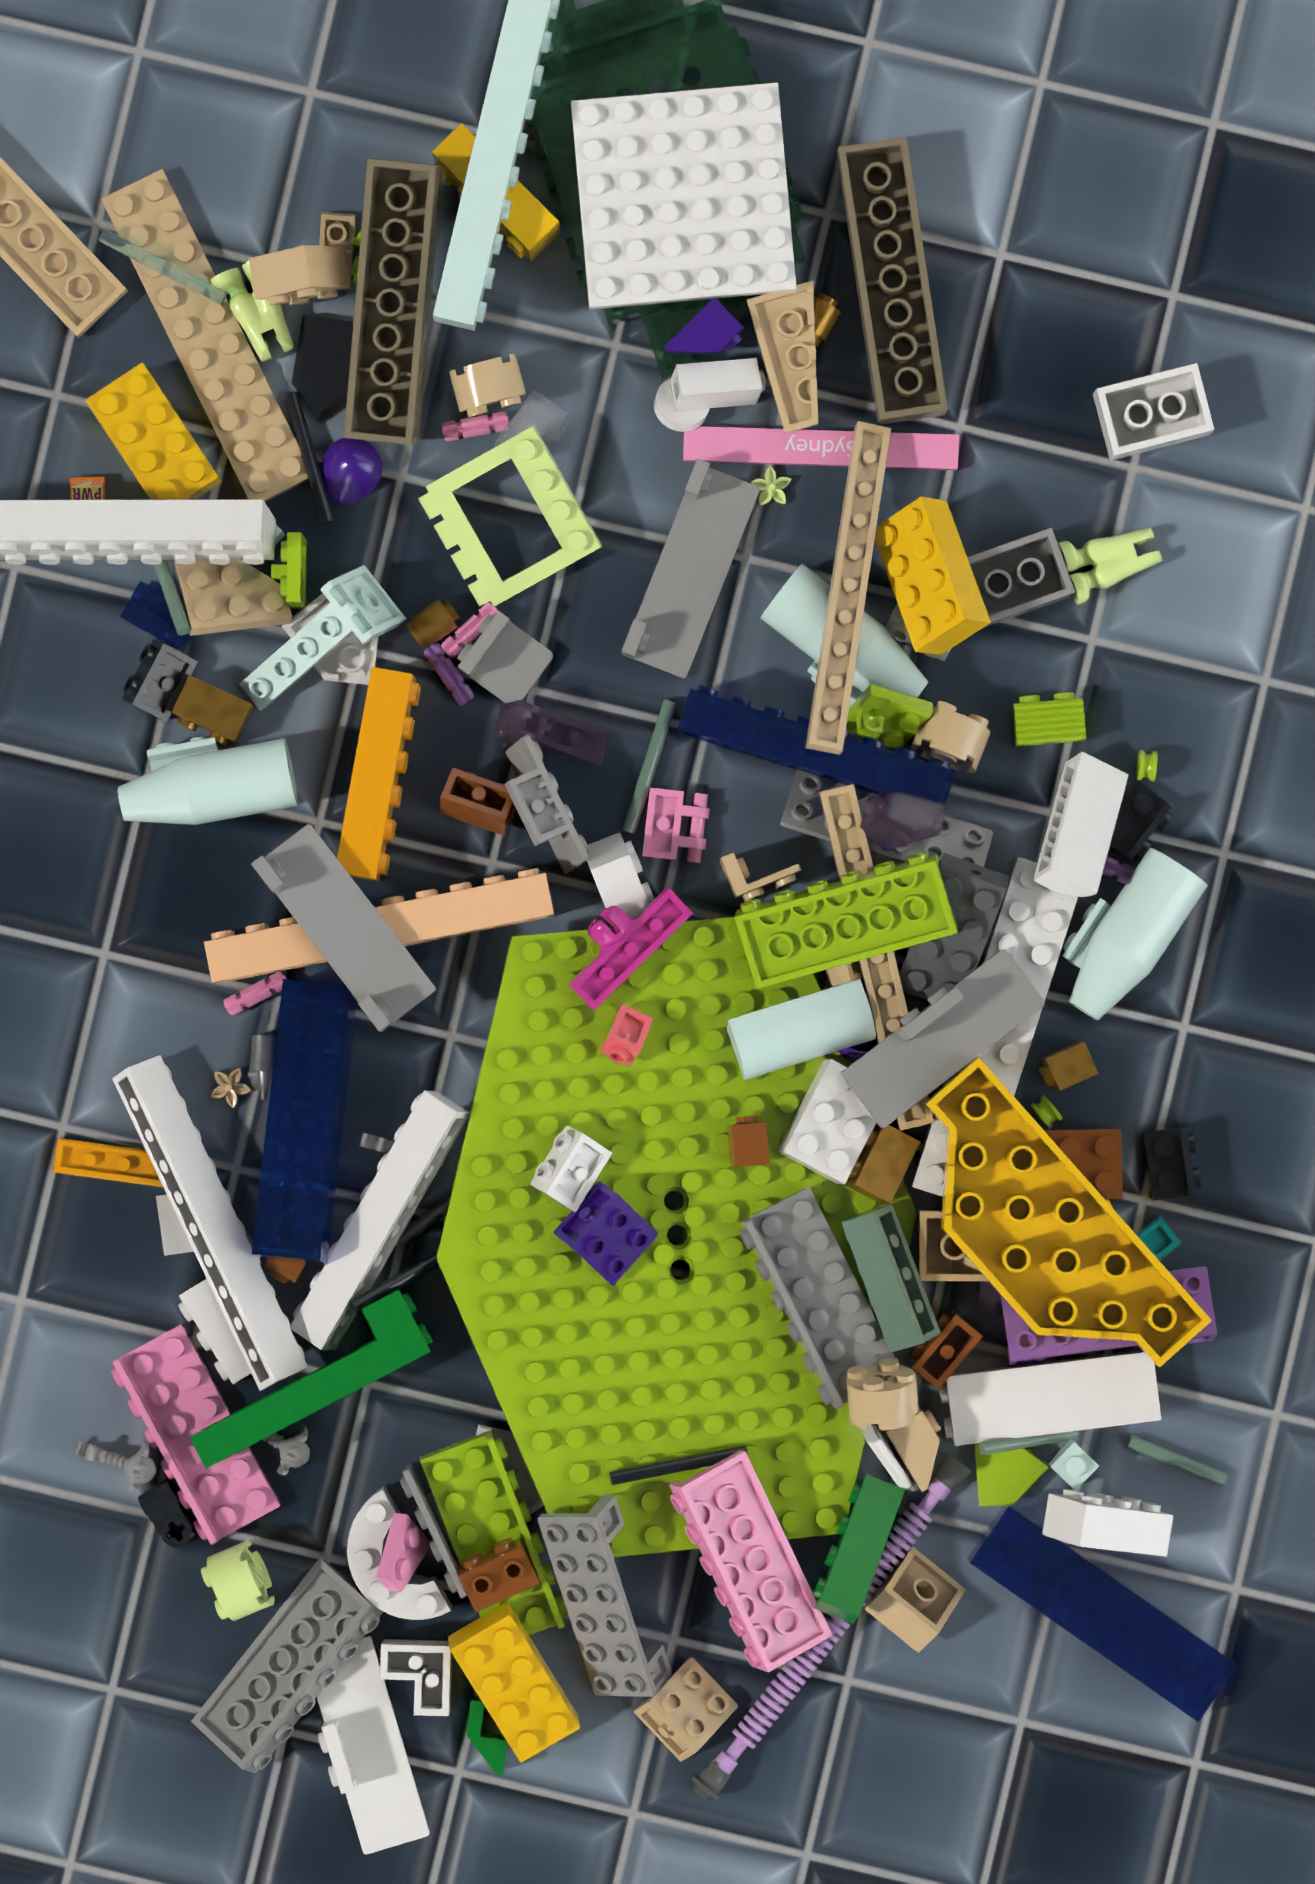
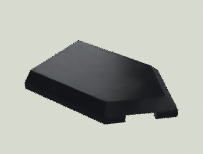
(323, 364)

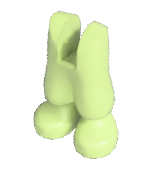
(253, 314)
(1111, 558)

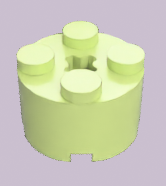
(238, 1581)

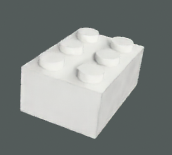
(1153, 411)
(828, 1126)
(1108, 1523)

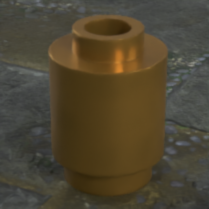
(825, 316)
(433, 623)

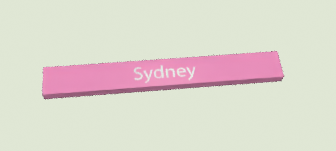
(814, 448)

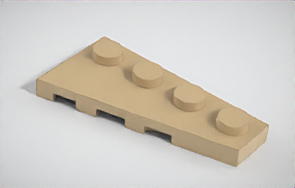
(788, 348)

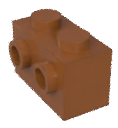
(477, 801)
(943, 1354)
(497, 1573)

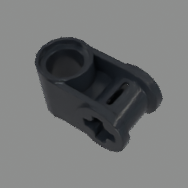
(163, 1508)

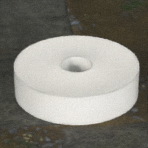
(676, 420)

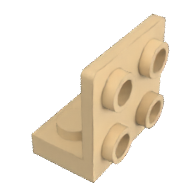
(737, 872)
(686, 1710)

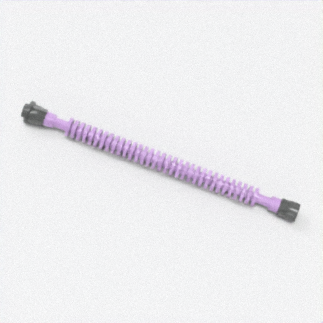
(717, 1772)

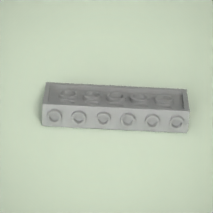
(815, 1291)
(287, 1667)

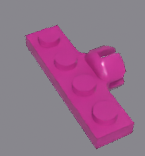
(626, 945)

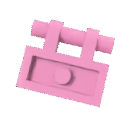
(664, 823)

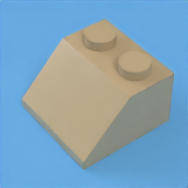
(937, 1253)
(918, 1446)
(915, 1600)

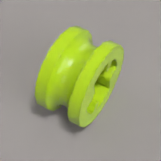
(1146, 765)
(1046, 1111)

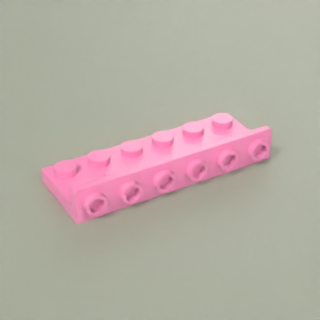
(176, 1400)
(750, 1562)

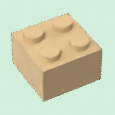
(299, 274)

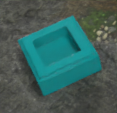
(1159, 1238)

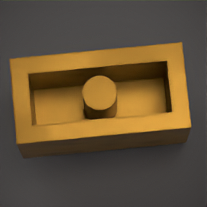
(213, 710)
(1067, 1066)
(882, 1164)

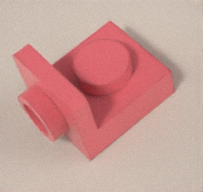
(626, 1035)

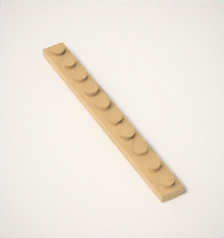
(848, 588)
(881, 971)

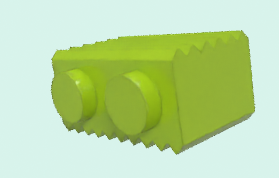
(1048, 721)

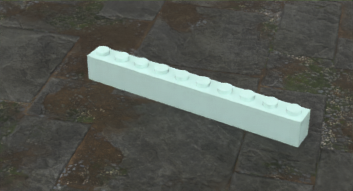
(493, 161)

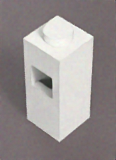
(717, 384)

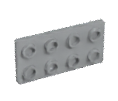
(541, 807)
(430, 1517)

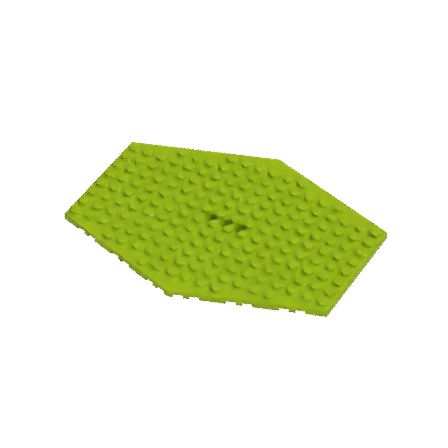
(656, 1361)

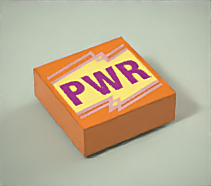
(88, 488)

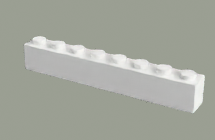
(379, 1219)

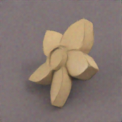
(229, 1086)

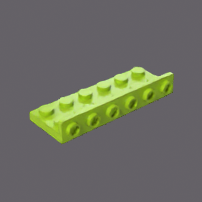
(845, 920)
(481, 1510)

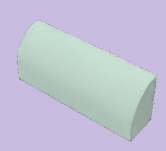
(801, 1029)

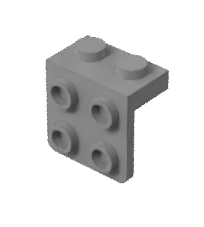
(504, 659)

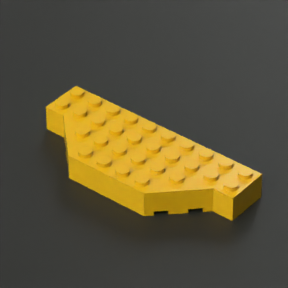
(1046, 1229)

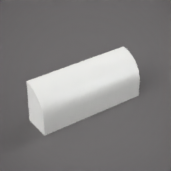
(1081, 826)

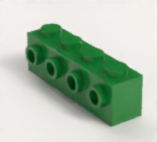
(859, 1548)

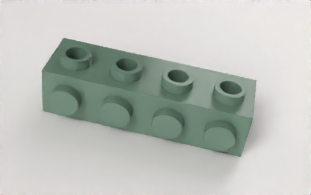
(891, 1278)

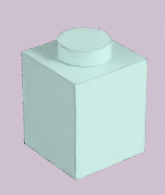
(1073, 1464)

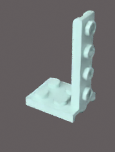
(355, 606)

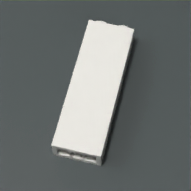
(1050, 1397)

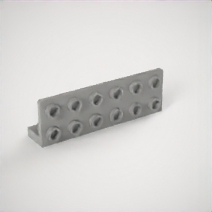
(691, 570)
(345, 927)
(598, 1602)

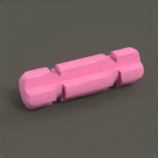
(474, 426)
(467, 631)
(254, 993)

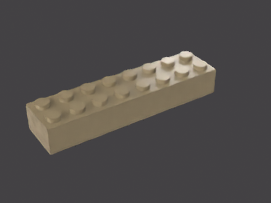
(892, 281)
(393, 301)

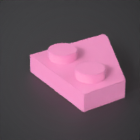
(402, 1553)

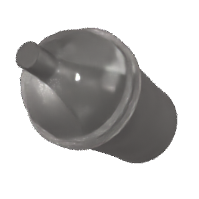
(262, 1063)

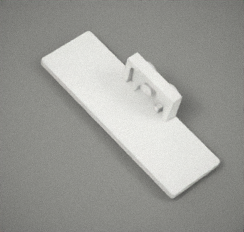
(370, 1754)

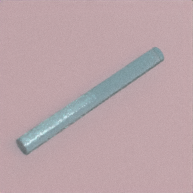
(163, 266)

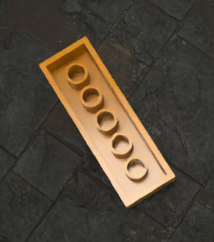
(376, 773)

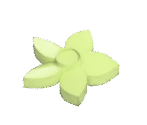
(771, 487)

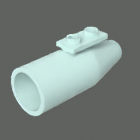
(800, 616)
(204, 784)
(1127, 939)

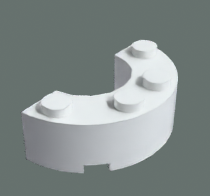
(364, 1551)

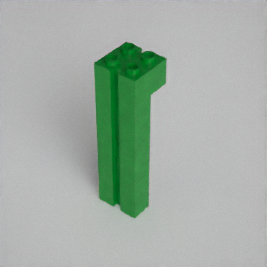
(395, 1345)

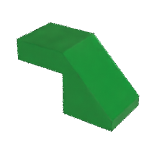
(490, 1745)

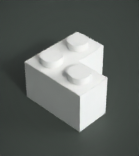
(616, 877)
(426, 1663)

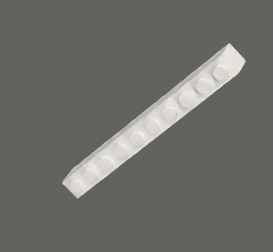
(210, 1222)

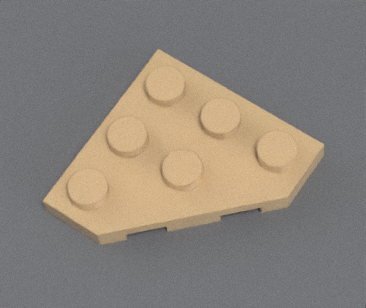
(229, 597)

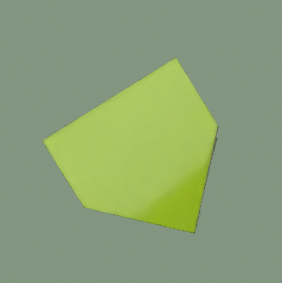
(1007, 1475)

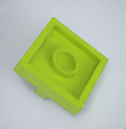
(293, 574)
(887, 716)

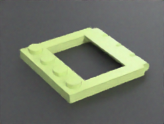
(551, 496)

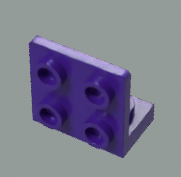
(606, 1233)

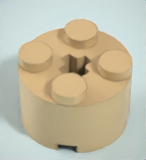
(488, 384)
(953, 737)
(882, 1395)

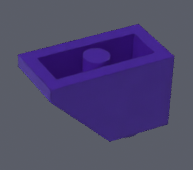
(707, 332)

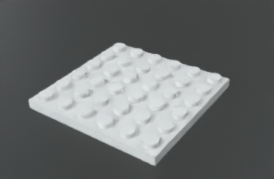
(683, 196)

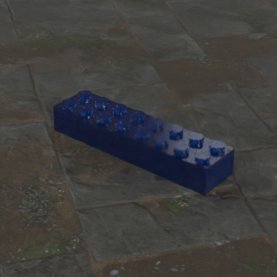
(783, 742)
(304, 1122)
(1102, 1612)

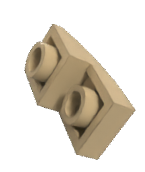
(339, 230)

